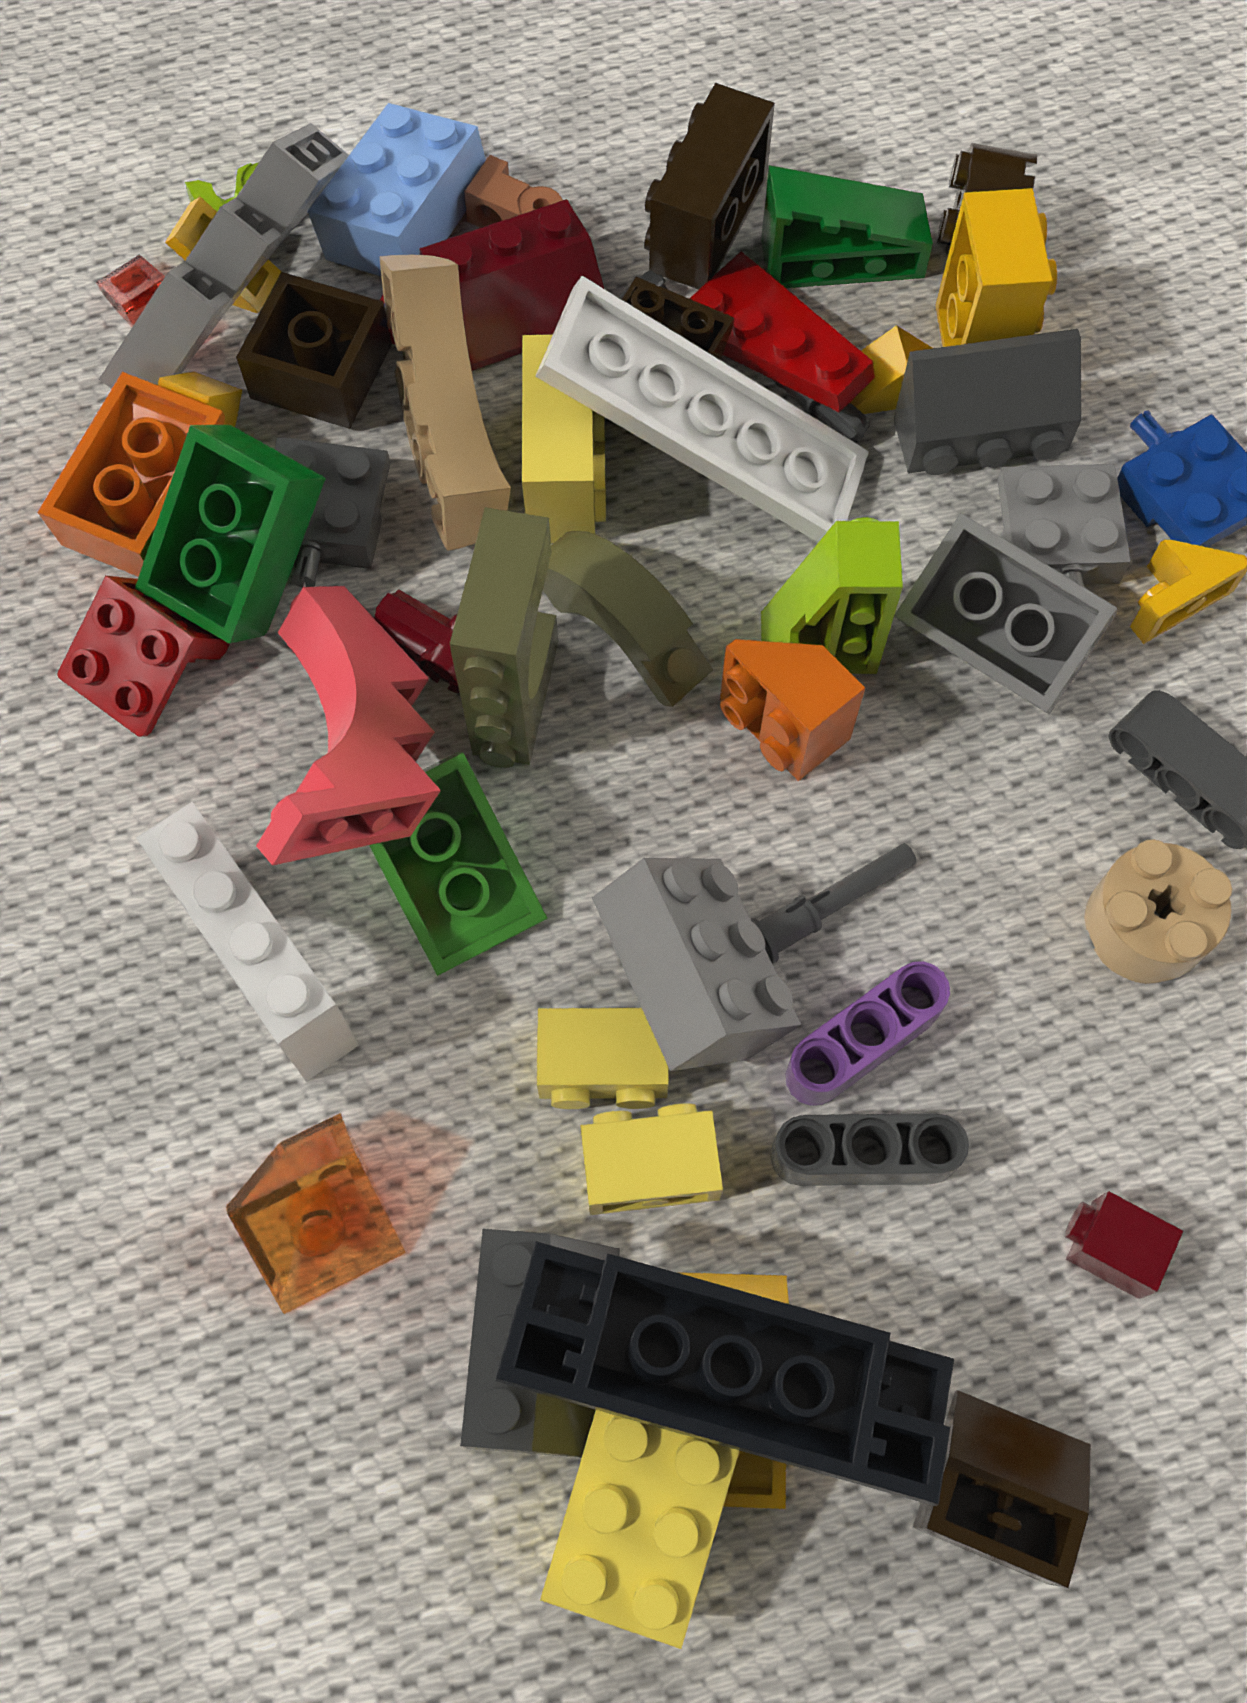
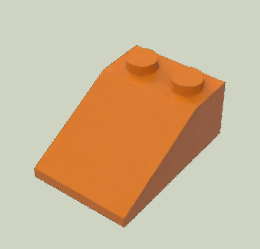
(122, 472)

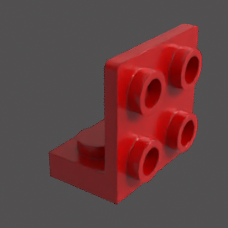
(133, 654)

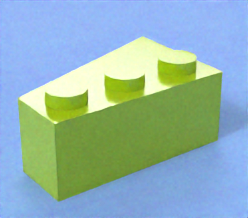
(842, 594)

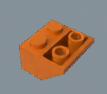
(791, 700)

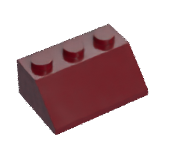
(517, 277)

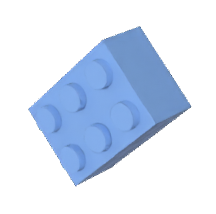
(397, 188)

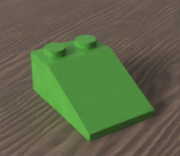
(458, 873)

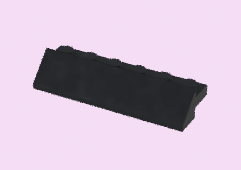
(731, 1370)

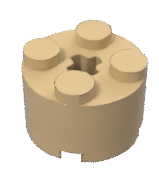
(1183, 891)

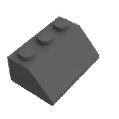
(990, 402)
(497, 1413)

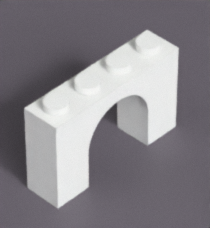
(249, 941)

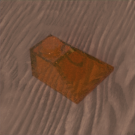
(314, 1215)

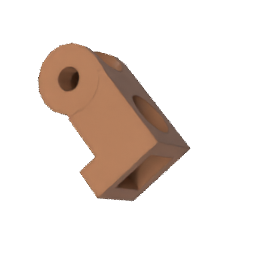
(497, 196)

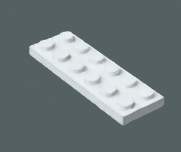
(701, 411)

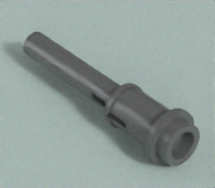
(805, 916)

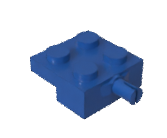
(1187, 481)

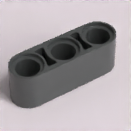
(1188, 759)
(894, 1133)

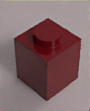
(1122, 1244)

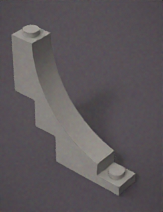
(227, 256)

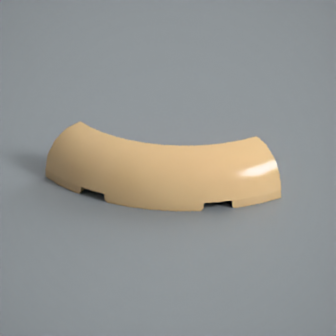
(440, 395)

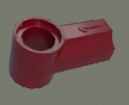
(421, 634)

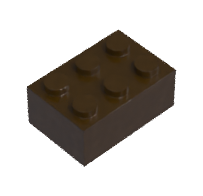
(708, 186)

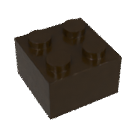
(315, 350)

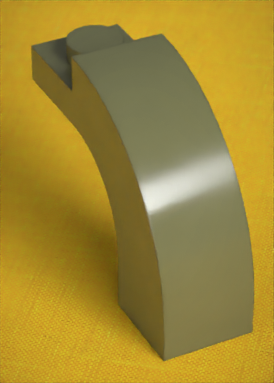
(631, 606)

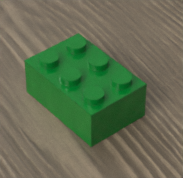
(229, 532)

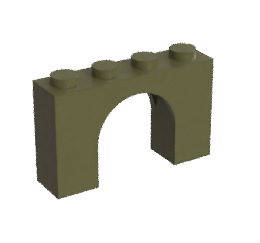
(500, 639)

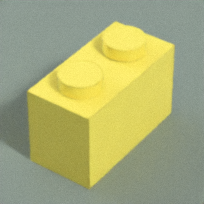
(599, 1057)
(651, 1159)

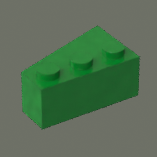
(841, 231)

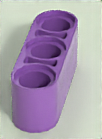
(884, 1010)

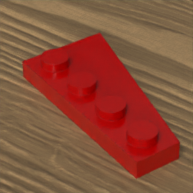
(784, 336)

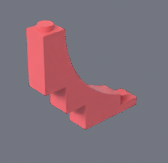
(369, 779)

